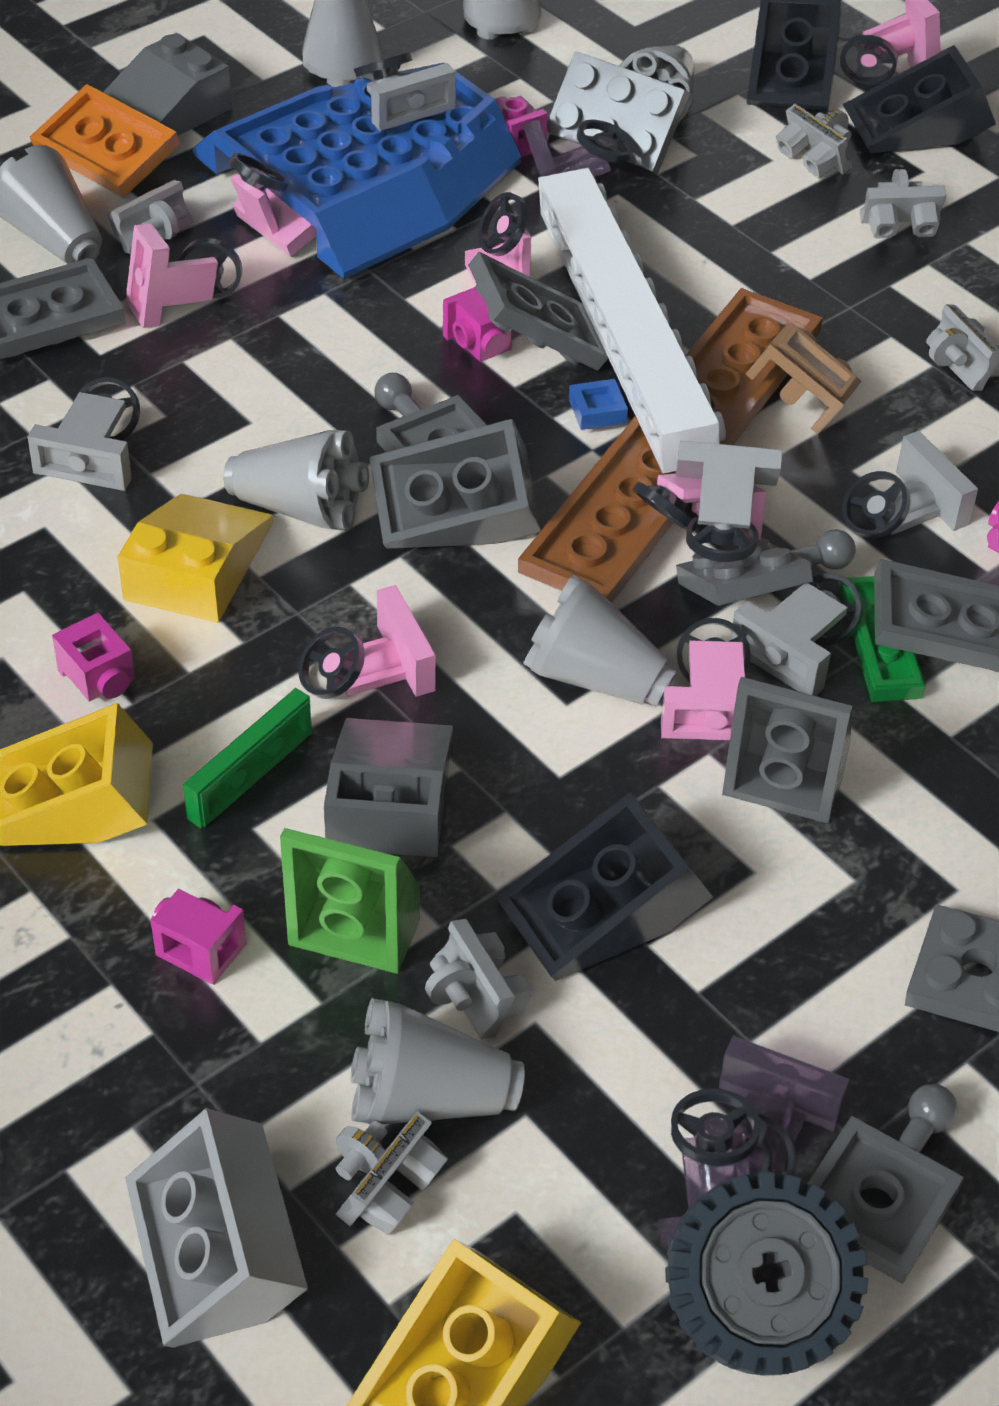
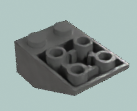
(388, 786)

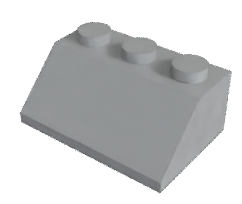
(214, 1230)

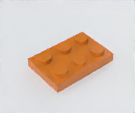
(106, 140)

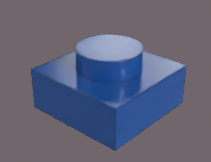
(598, 404)

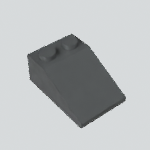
(175, 84)
(456, 490)
(787, 749)

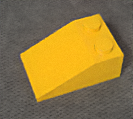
(191, 556)
(76, 782)
(469, 1339)

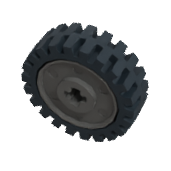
(808, 1304)

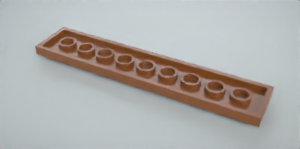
(603, 525)

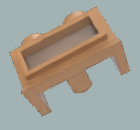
(810, 369)

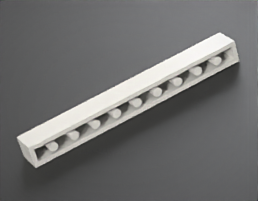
(627, 317)

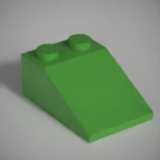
(348, 900)

